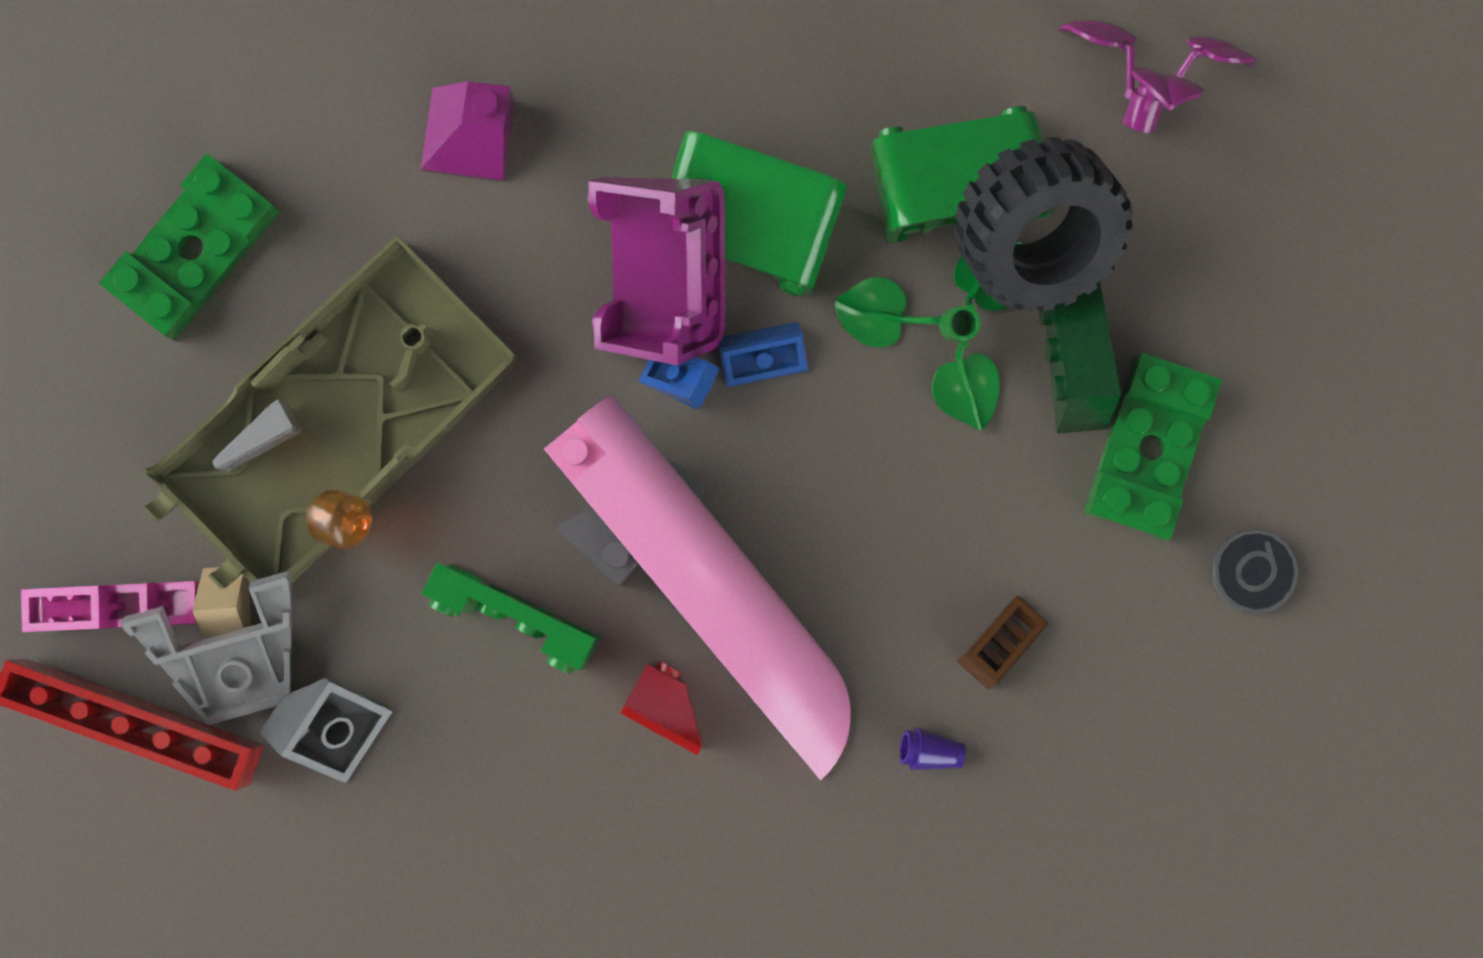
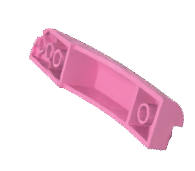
(707, 579)

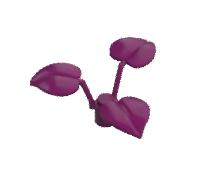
(1156, 88)

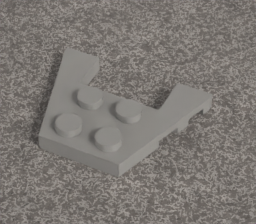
(232, 670)

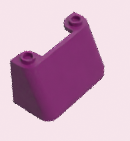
(663, 267)

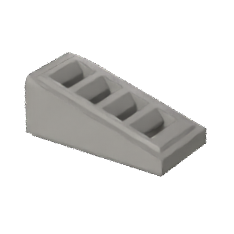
(267, 431)

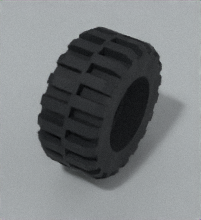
(1016, 192)

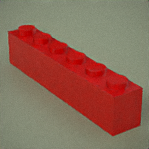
(129, 723)

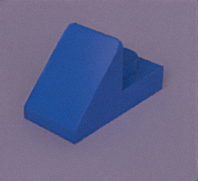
(683, 382)

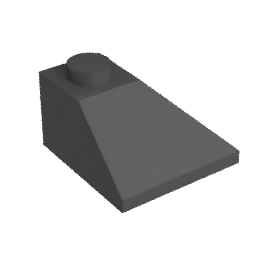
(325, 727)

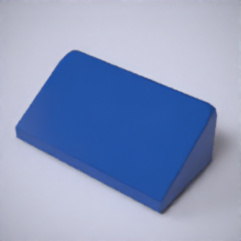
(763, 354)

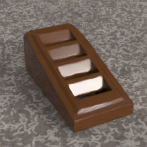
(979, 668)

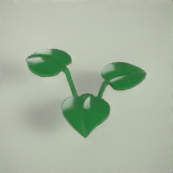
(960, 389)

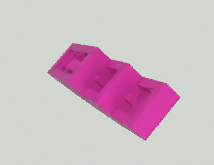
(104, 605)

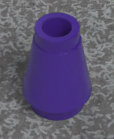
(930, 751)

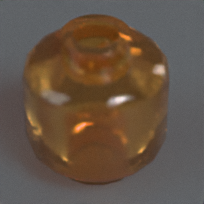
(339, 519)

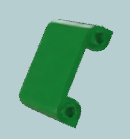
(928, 168)
(774, 210)

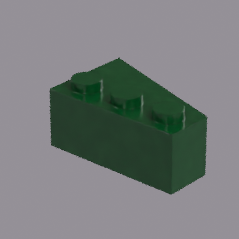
(1081, 363)

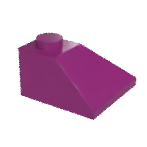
(469, 130)

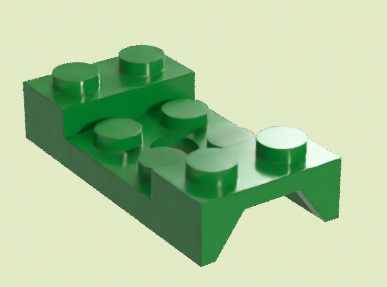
(159, 279)
(1158, 403)
(458, 592)

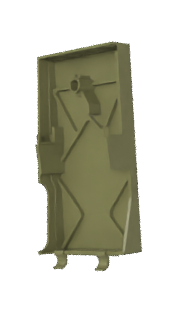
(373, 390)

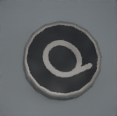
(1254, 571)

